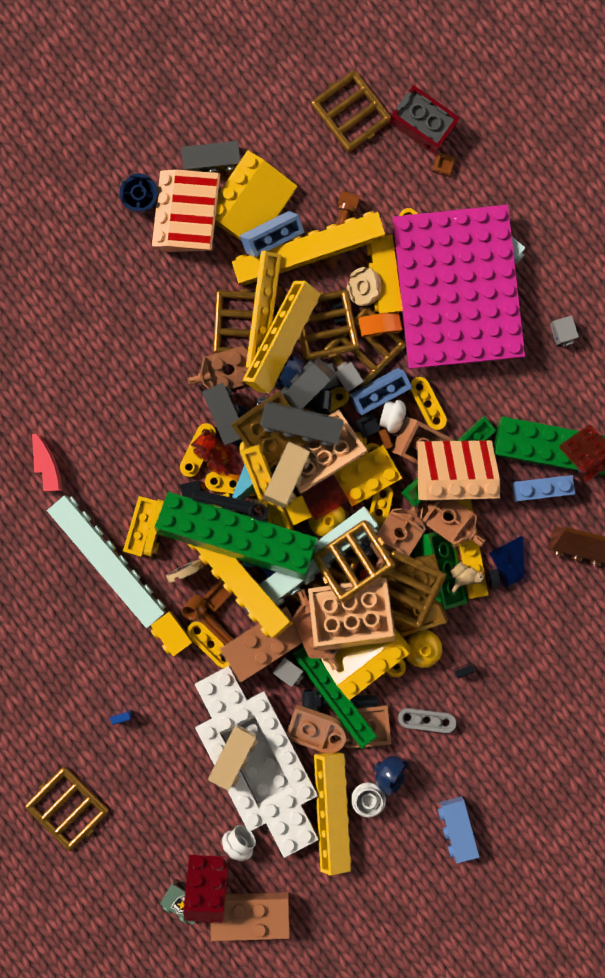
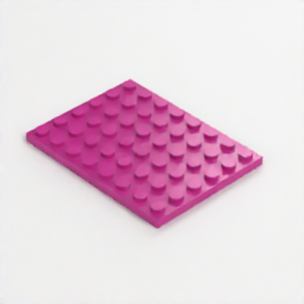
(458, 287)

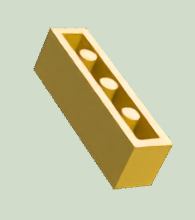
(384, 263)

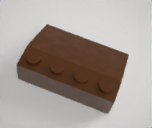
(578, 544)

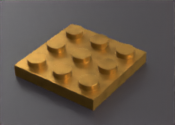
(252, 433)

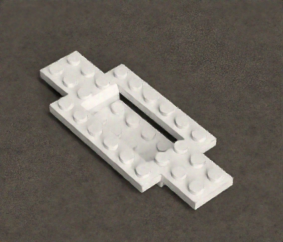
(272, 768)

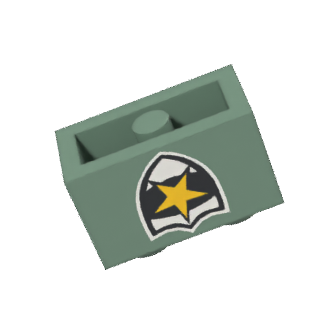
(174, 900)

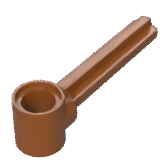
(347, 206)
(195, 609)

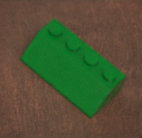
(447, 559)

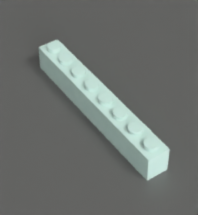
(106, 560)
(281, 585)

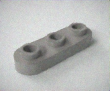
(435, 723)

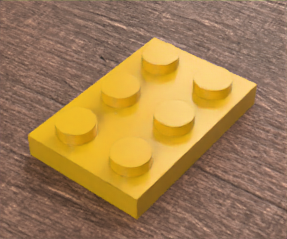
(367, 475)

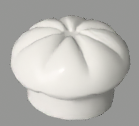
(393, 416)
(368, 800)
(239, 843)

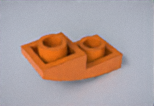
(379, 324)

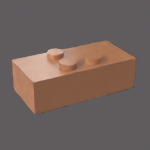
(254, 650)
(254, 917)

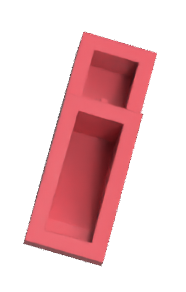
(46, 464)

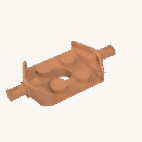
(212, 369)
(402, 521)
(458, 530)
(303, 625)

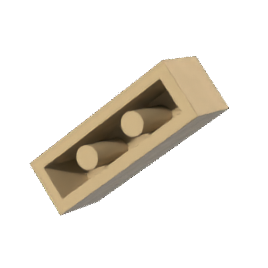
(287, 475)
(233, 757)

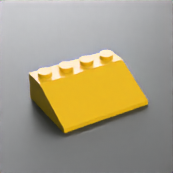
(252, 196)
(366, 663)

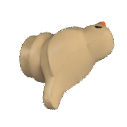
(465, 576)

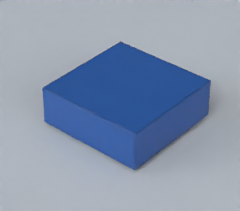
(121, 717)

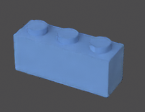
(272, 233)
(380, 391)
(543, 488)
(458, 830)

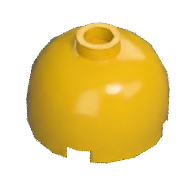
(327, 522)
(425, 649)

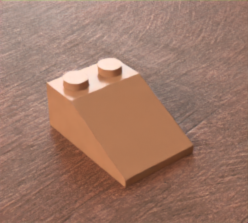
(411, 433)

